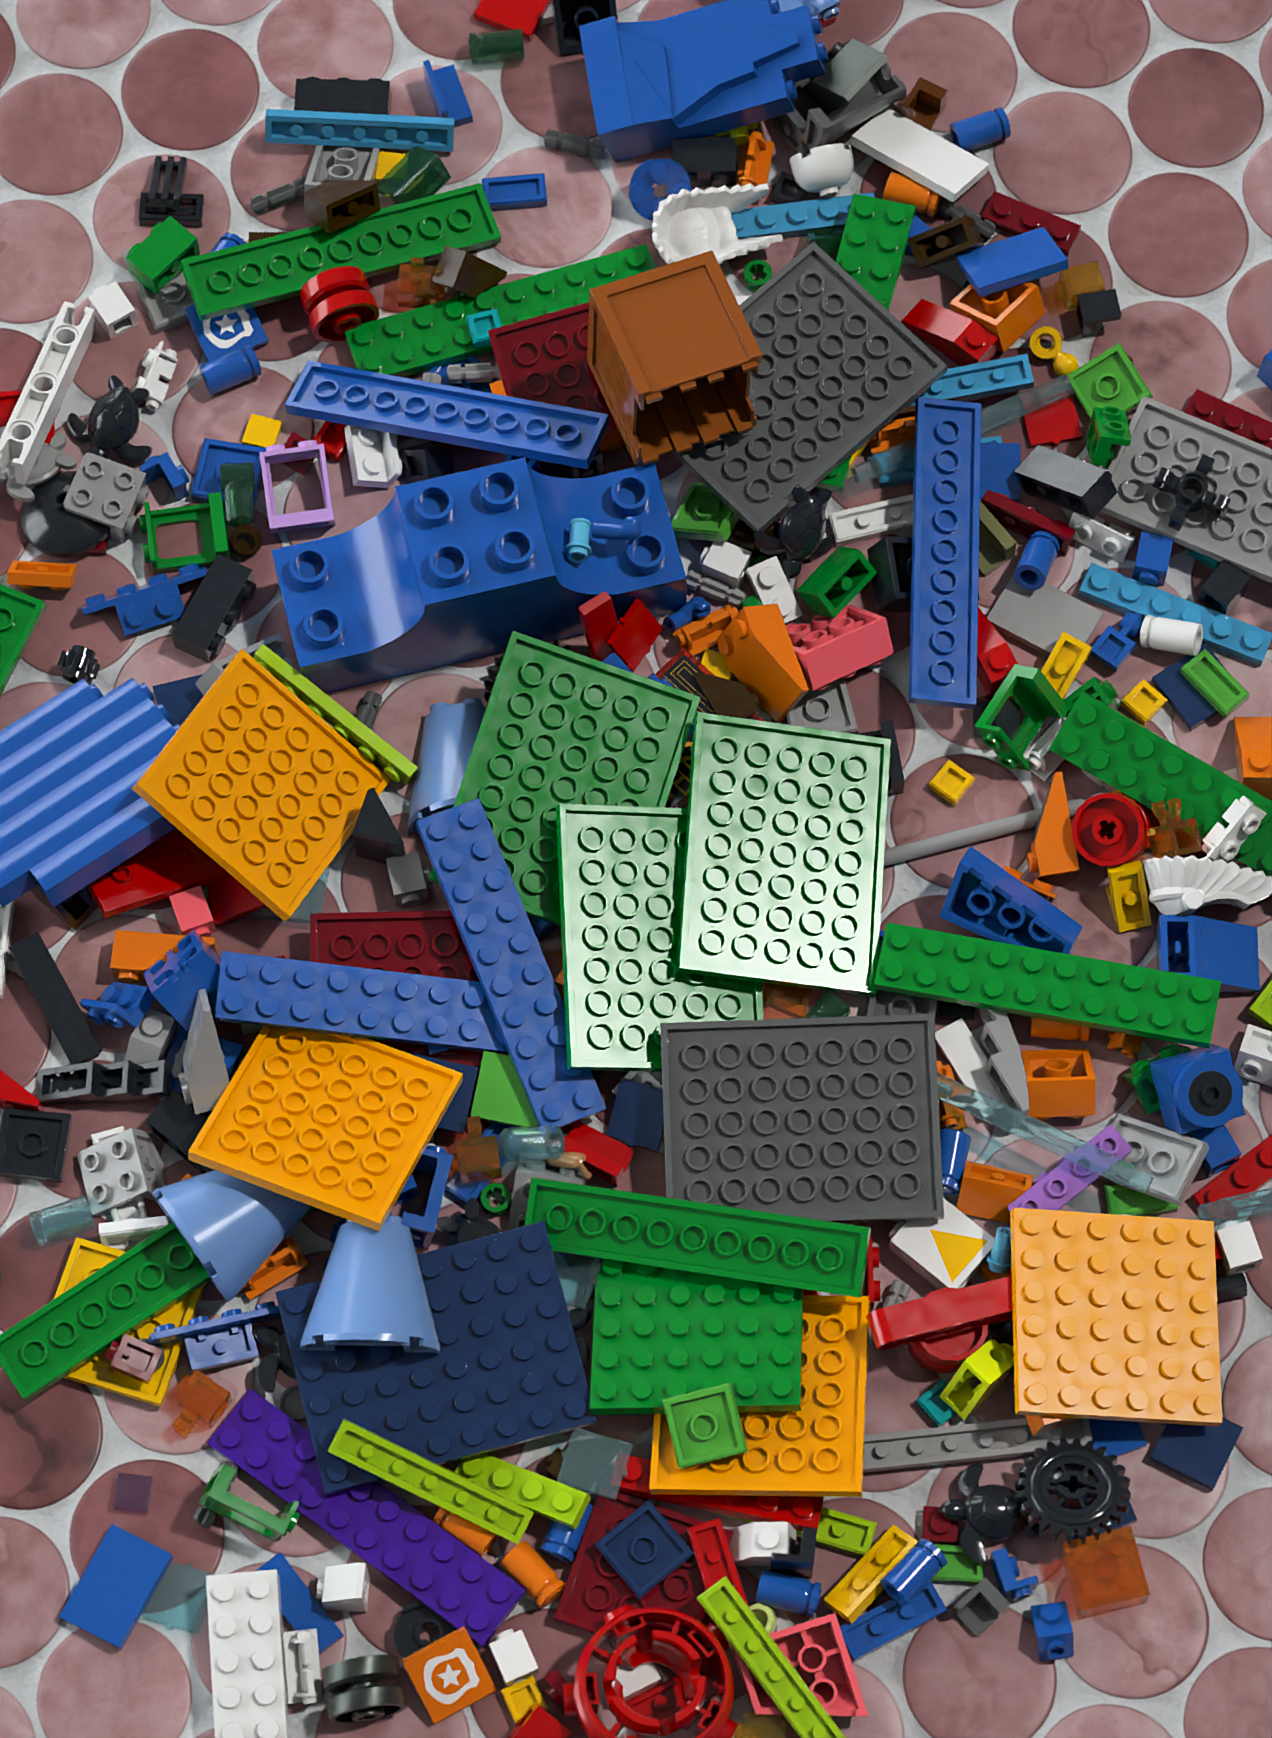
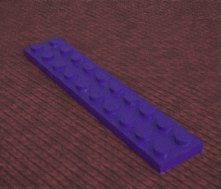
(369, 1521)

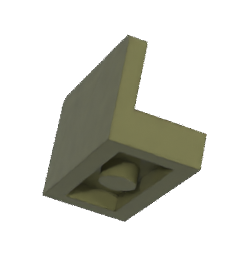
(995, 543)

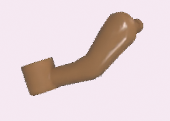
(572, 1160)

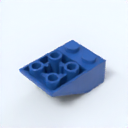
(1209, 950)

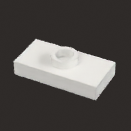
(131, 1232)

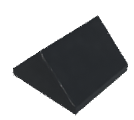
(573, 13)
(375, 832)

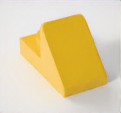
(1128, 896)

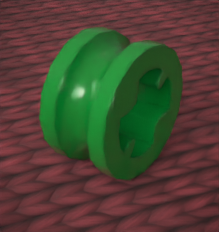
(754, 266)
(506, 1197)

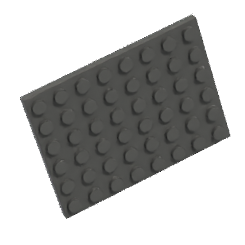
(825, 386)
(805, 1116)

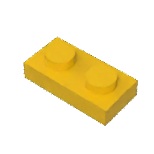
(1065, 663)

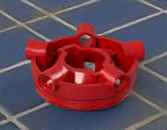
(682, 1656)

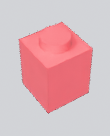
(193, 912)

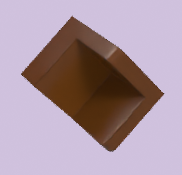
(924, 103)

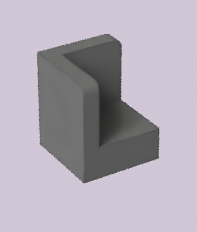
(981, 1607)

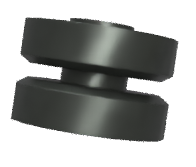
(363, 1689)

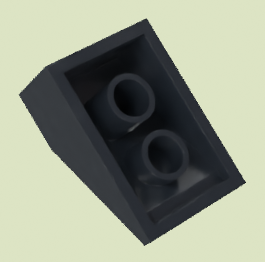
(893, 564)

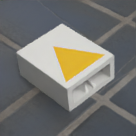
(942, 1250)

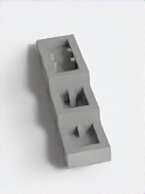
(1005, 1063)

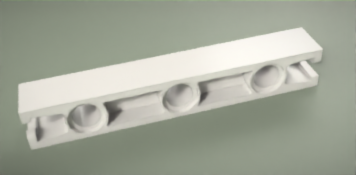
(45, 391)

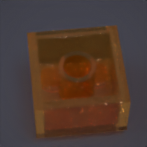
(1104, 1573)

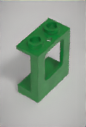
(213, 532)
(1035, 699)
(244, 1513)

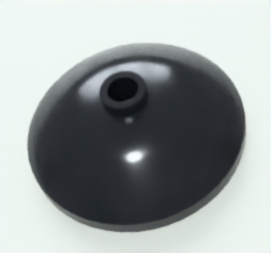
(55, 529)

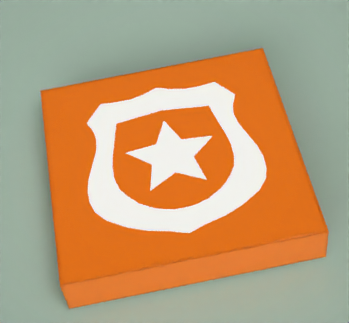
(448, 1675)

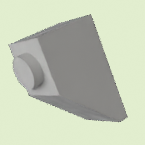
(151, 1038)

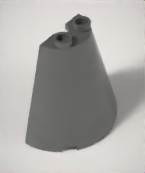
(812, 127)

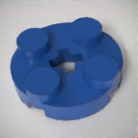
(659, 172)

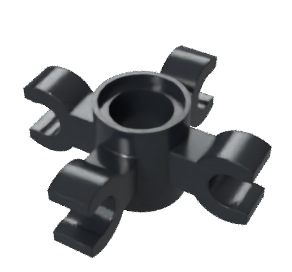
(1185, 504)

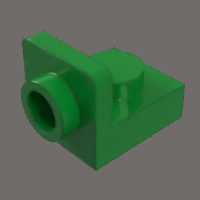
(1098, 689)

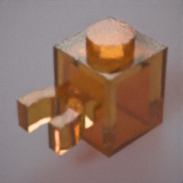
(416, 285)
(1173, 835)
(478, 1156)
(201, 1400)

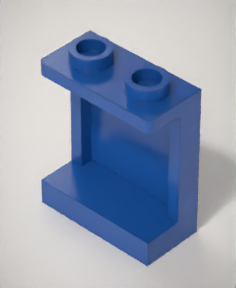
(436, 1164)

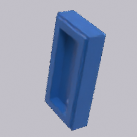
(515, 191)

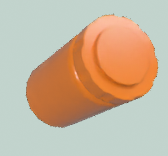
(907, 191)
(1057, 1030)
(470, 1534)
(533, 1574)

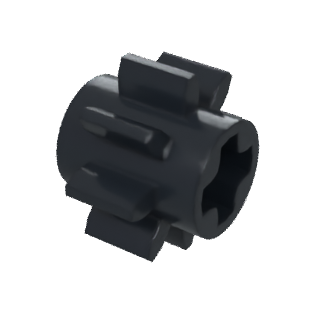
(78, 664)

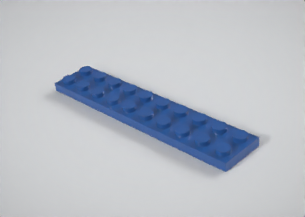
(448, 414)
(945, 553)
(508, 962)
(355, 1002)

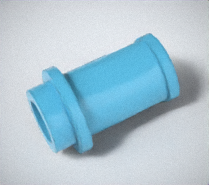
(578, 547)
(1000, 1258)

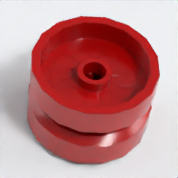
(338, 302)
(1091, 827)
(949, 1351)

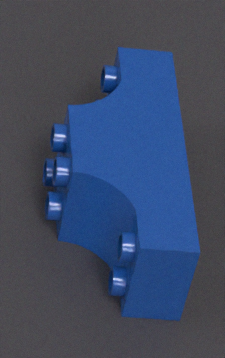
(466, 565)

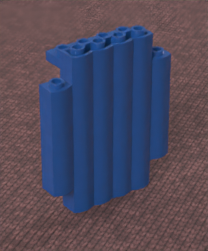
(70, 787)

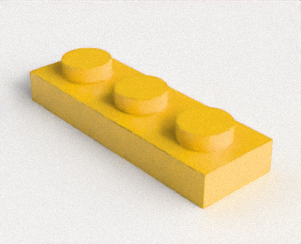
(863, 1582)

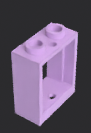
(298, 520)

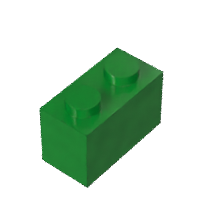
(159, 255)
(836, 581)

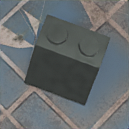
(846, 73)

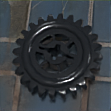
(1071, 1512)

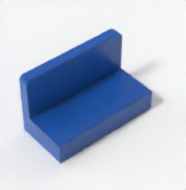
(447, 94)

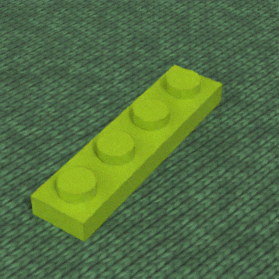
(526, 1488)

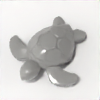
(48, 463)

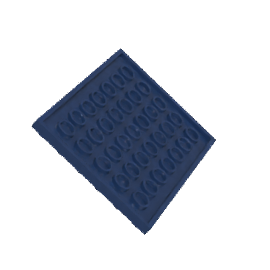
(501, 1371)

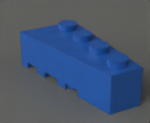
(1004, 909)

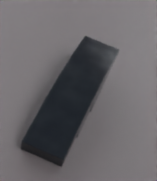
(55, 999)
(104, 1083)

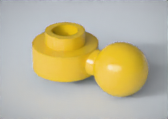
(1063, 362)

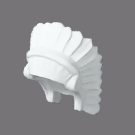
(702, 222)
(1191, 883)

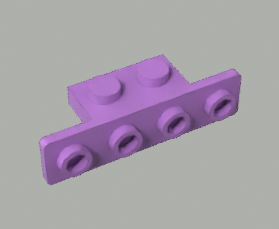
(1068, 1179)

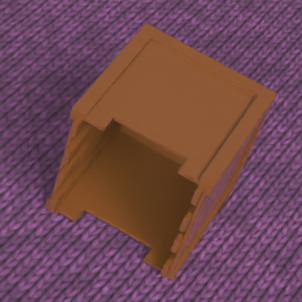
(672, 357)

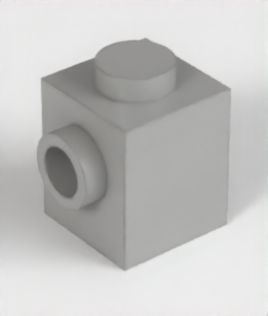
(408, 880)

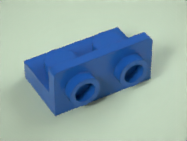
(119, 1005)

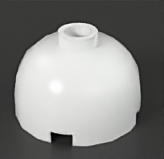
(823, 169)

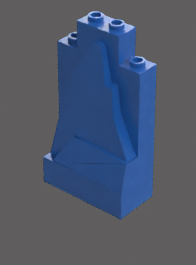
(697, 72)

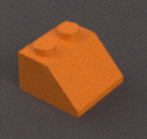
(1002, 313)
(1059, 1083)

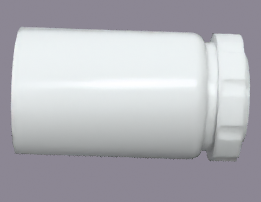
(1171, 635)

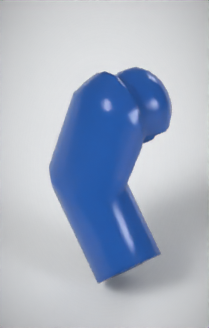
(617, 531)
(692, 610)

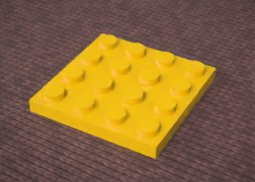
(85, 1260)

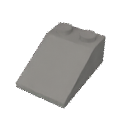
(341, 164)
(203, 1061)

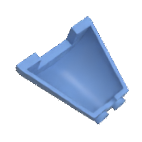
(443, 757)
(229, 1224)
(372, 1293)

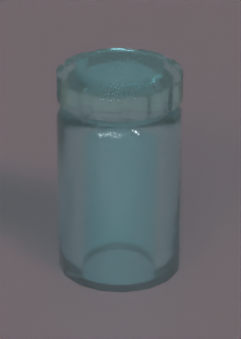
(531, 1143)
(62, 1220)

